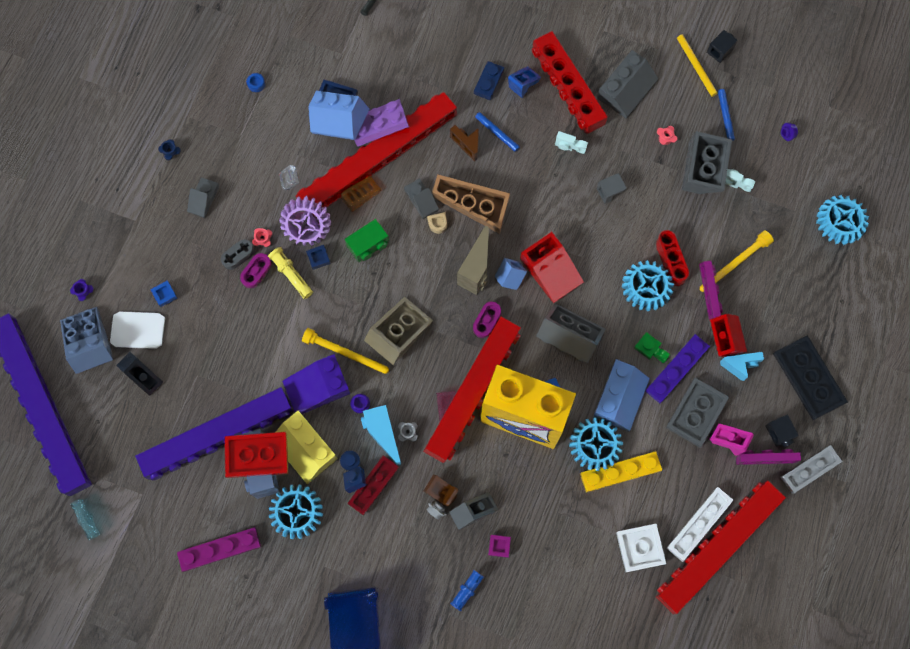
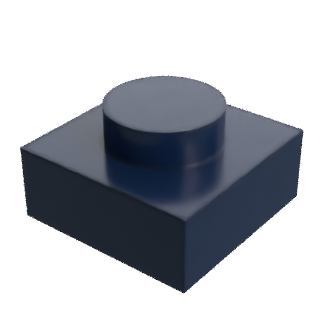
(318, 257)
(354, 479)

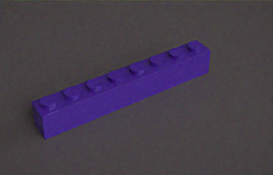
(211, 435)

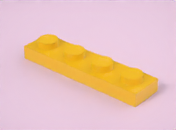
(621, 472)

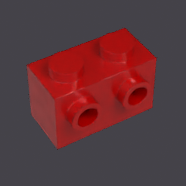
(728, 335)

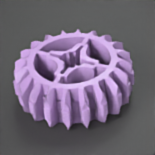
(317, 228)

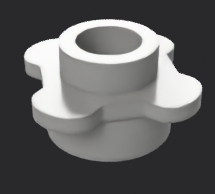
(407, 426)
(436, 509)

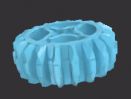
(835, 208)
(655, 298)
(613, 443)
(278, 509)

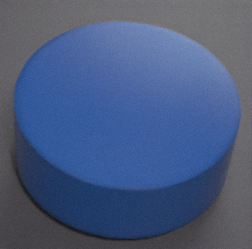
(255, 82)

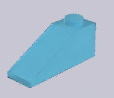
(379, 427)

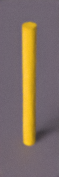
(697, 66)

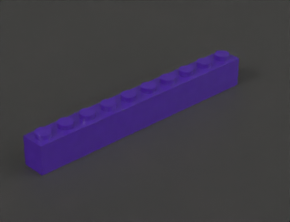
(41, 409)

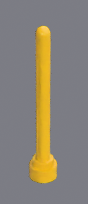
(764, 240)
(311, 337)

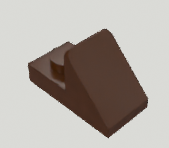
(467, 143)

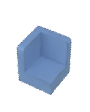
(510, 274)

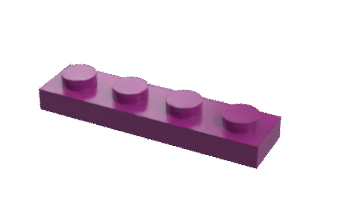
(219, 549)

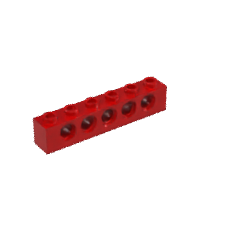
(550, 45)

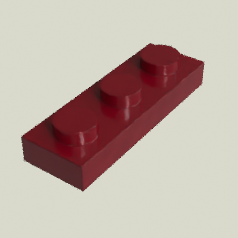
(375, 483)

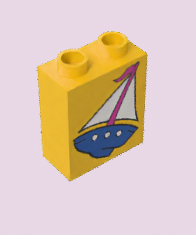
(526, 407)

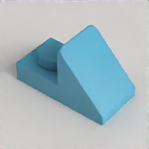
(738, 363)

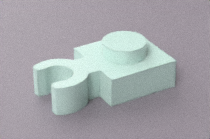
(568, 142)
(736, 180)

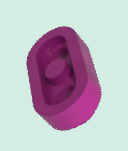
(253, 270)
(486, 320)

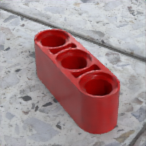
(672, 249)

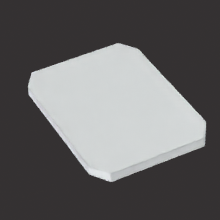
(137, 330)

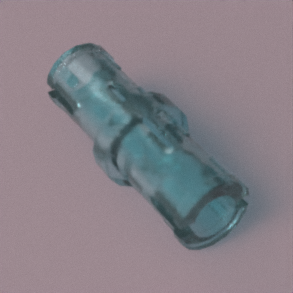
(85, 519)

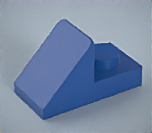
(522, 80)

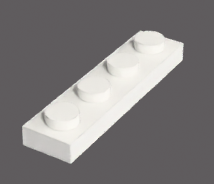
(699, 524)

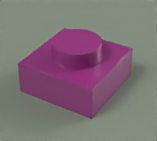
(499, 546)

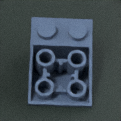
(85, 340)

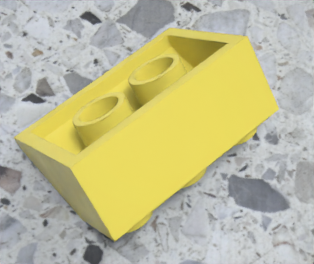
(306, 449)

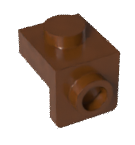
(441, 491)

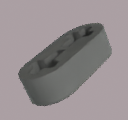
(237, 254)

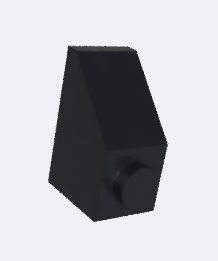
(139, 373)

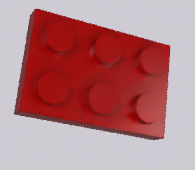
(256, 455)

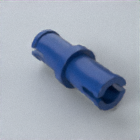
(467, 590)

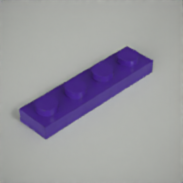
(677, 368)

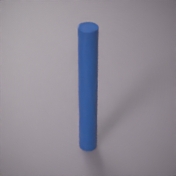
(726, 114)
(500, 134)

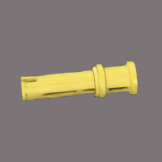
(286, 266)

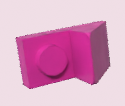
(732, 438)

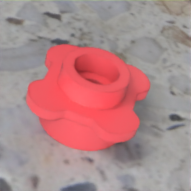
(664, 140)
(258, 233)

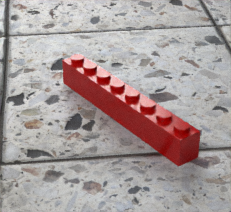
(471, 391)
(719, 547)

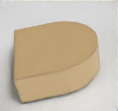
(437, 222)

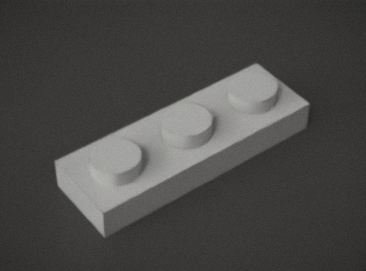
(811, 469)

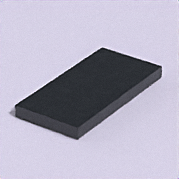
(810, 377)

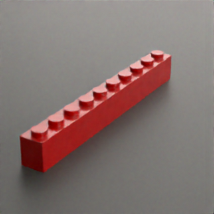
(380, 152)

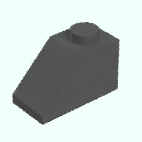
(473, 510)

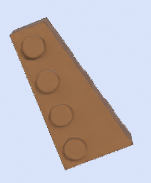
(475, 201)

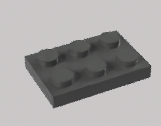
(697, 412)

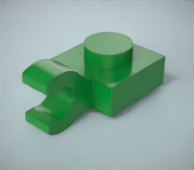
(650, 346)

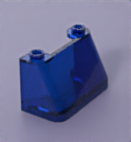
(353, 619)

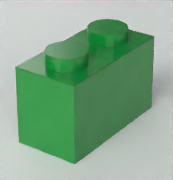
(367, 241)

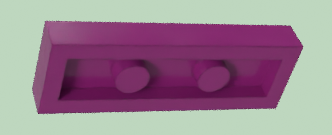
(711, 289)
(768, 457)

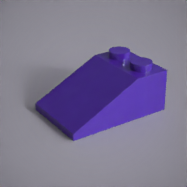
(316, 385)

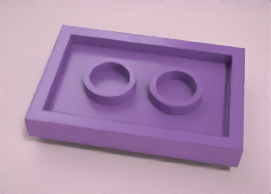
(382, 122)

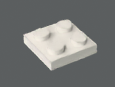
(641, 548)

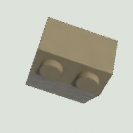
(474, 269)
(398, 330)

